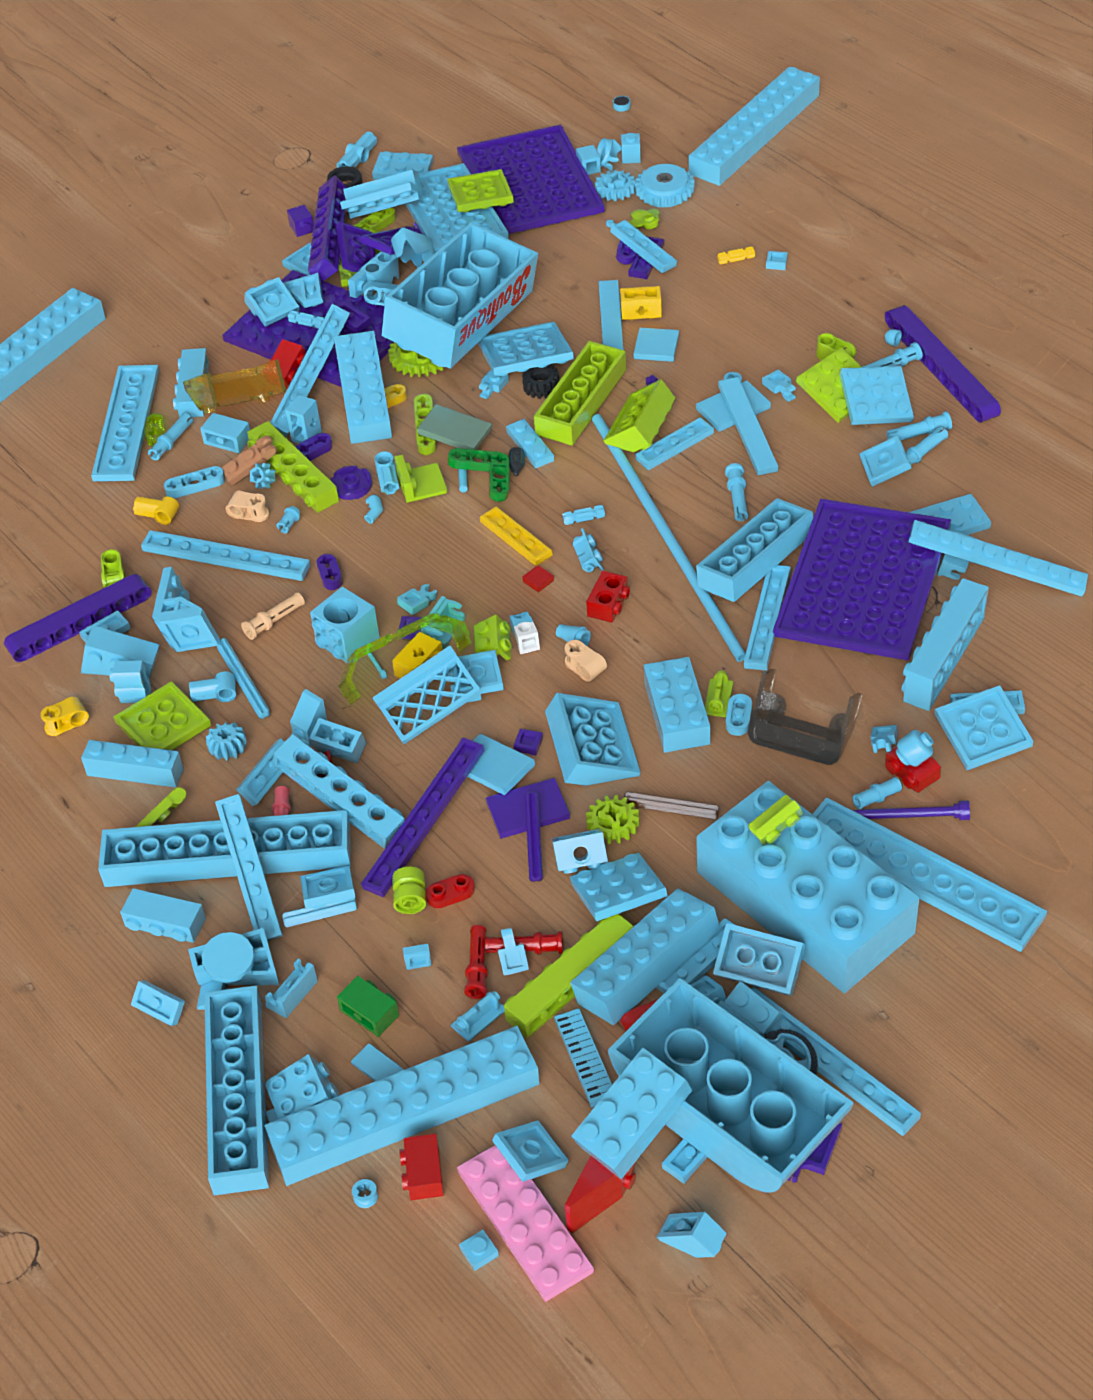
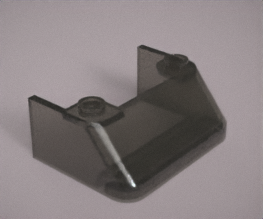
(797, 737)

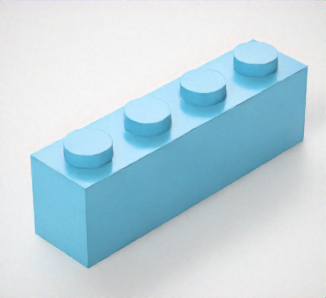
(191, 364)
(132, 763)

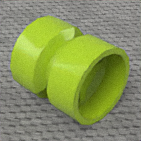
(409, 890)

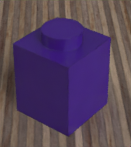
(300, 220)

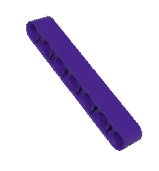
(76, 617)

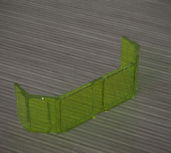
(443, 623)

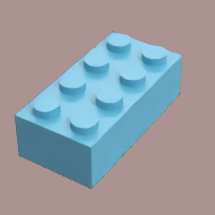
(676, 704)
(632, 1113)

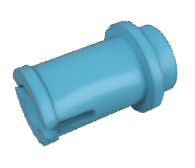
(291, 515)

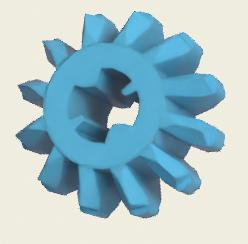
(226, 741)

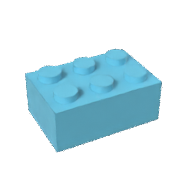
(759, 959)

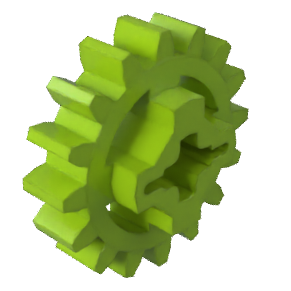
(613, 818)

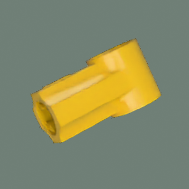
(161, 510)

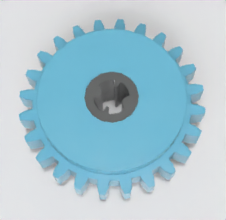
(664, 185)

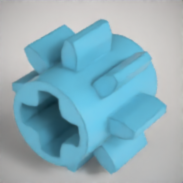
(262, 475)

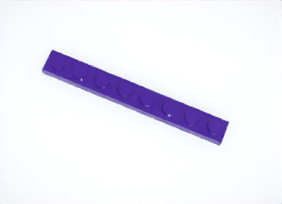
(423, 816)

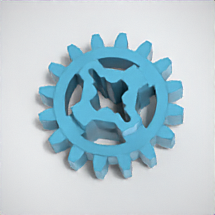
(615, 185)

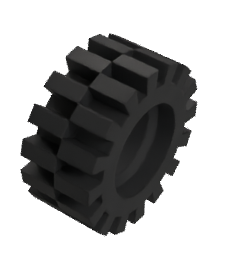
(538, 388)

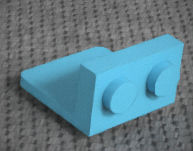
(300, 1086)

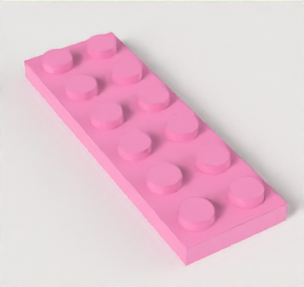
(526, 1224)

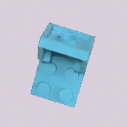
(180, 620)

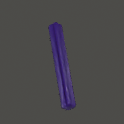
(533, 836)

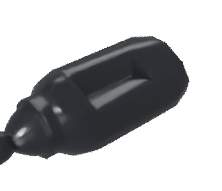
(516, 460)

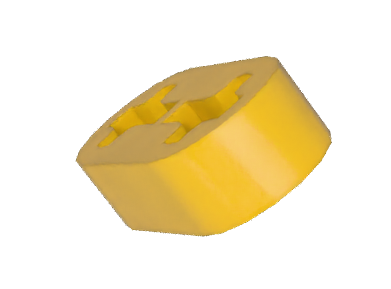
(395, 394)

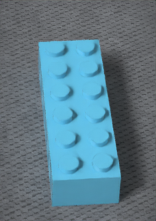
(362, 387)
(754, 550)
(944, 644)
(645, 956)

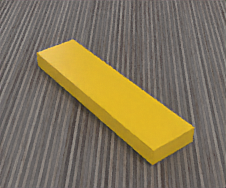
(516, 536)

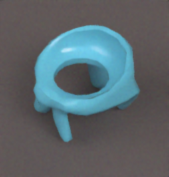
(608, 151)

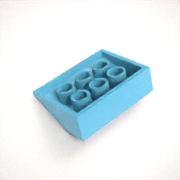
(590, 740)

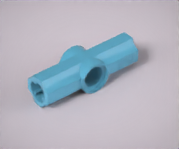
(359, 151)

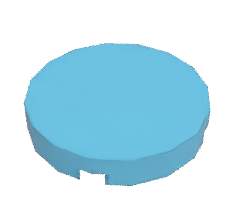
(228, 957)

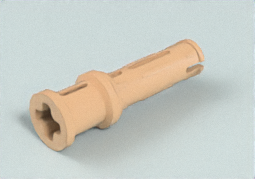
(265, 620)

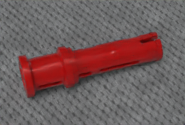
(538, 943)
(476, 970)

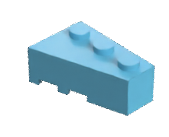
(107, 646)
(263, 968)

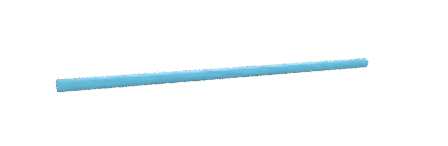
(672, 543)

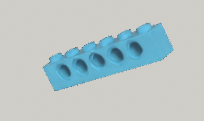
(305, 774)

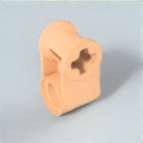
(247, 506)
(583, 660)

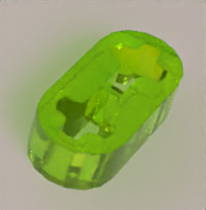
(152, 429)

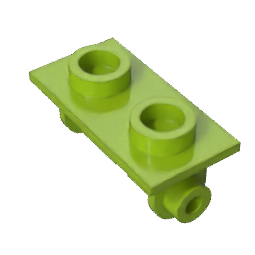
(718, 695)

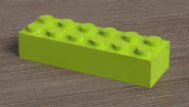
(580, 393)

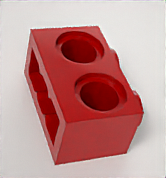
(607, 596)

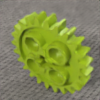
(411, 361)

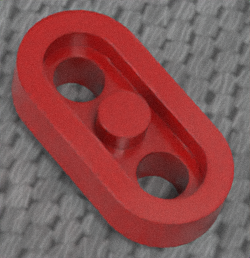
(450, 890)

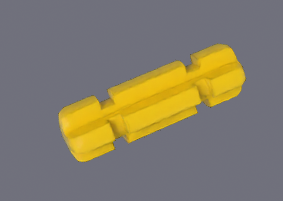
(736, 255)

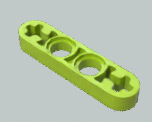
(419, 412)

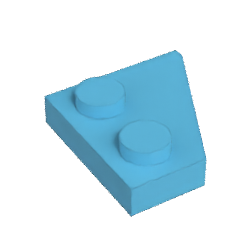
(306, 290)

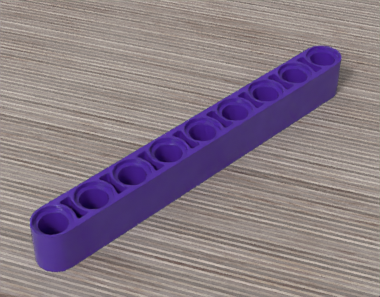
(944, 365)

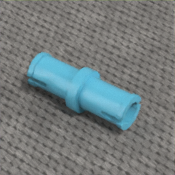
(877, 793)

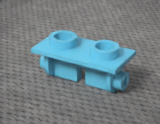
(585, 546)
(479, 1016)

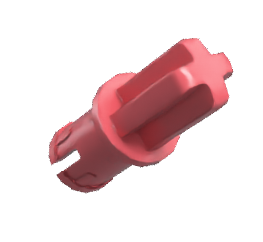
(281, 801)

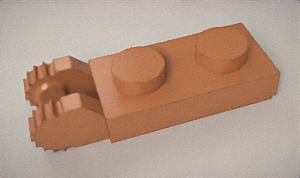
(243, 463)

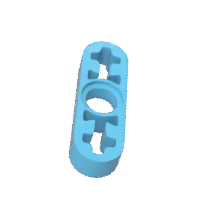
(207, 473)

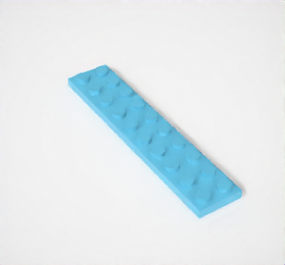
(938, 879)

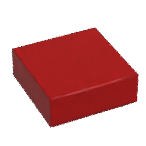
(538, 578)

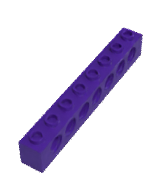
(325, 246)

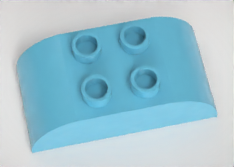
(748, 1099)

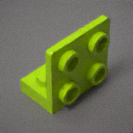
(419, 481)

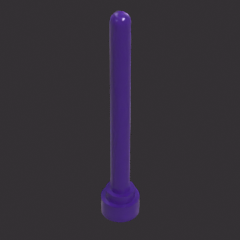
(958, 810)

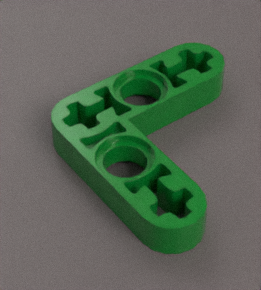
(492, 467)

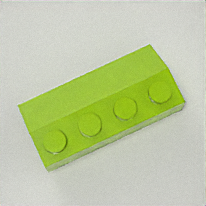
(641, 417)

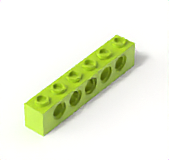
(296, 469)

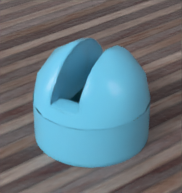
(893, 337)

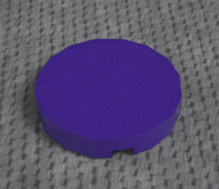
(352, 482)

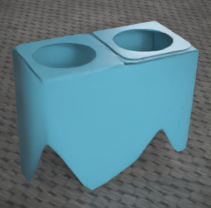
(417, 248)
(381, 271)

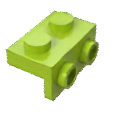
(493, 635)
(775, 819)

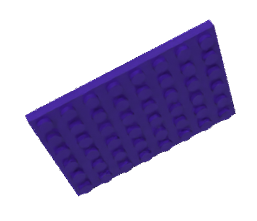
(542, 176)
(264, 340)
(860, 581)

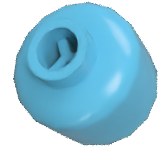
(914, 748)

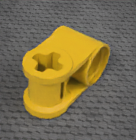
(65, 715)

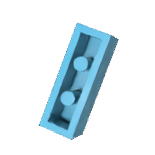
(163, 915)

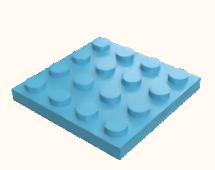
(525, 348)

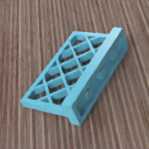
(419, 679)

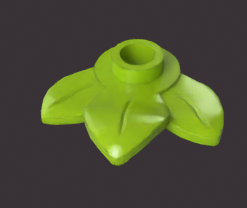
(648, 219)

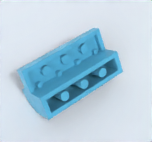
(382, 194)

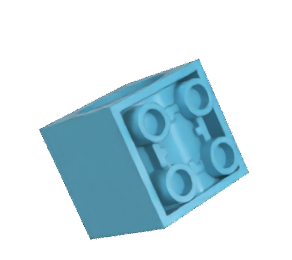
(344, 623)

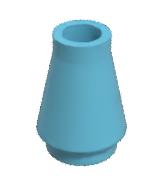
(569, 633)

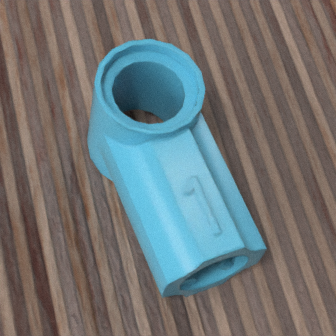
(386, 472)
(221, 688)

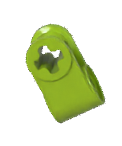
(829, 343)
(111, 567)

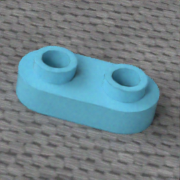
(738, 719)

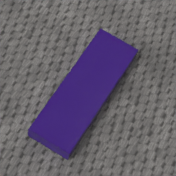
(640, 267)

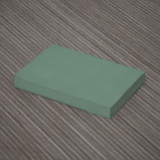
(454, 428)

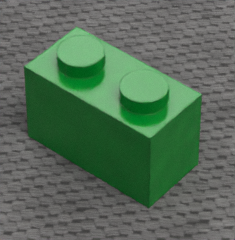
(368, 1005)

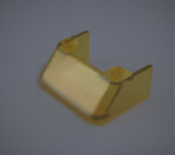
(236, 387)

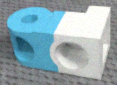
(524, 632)

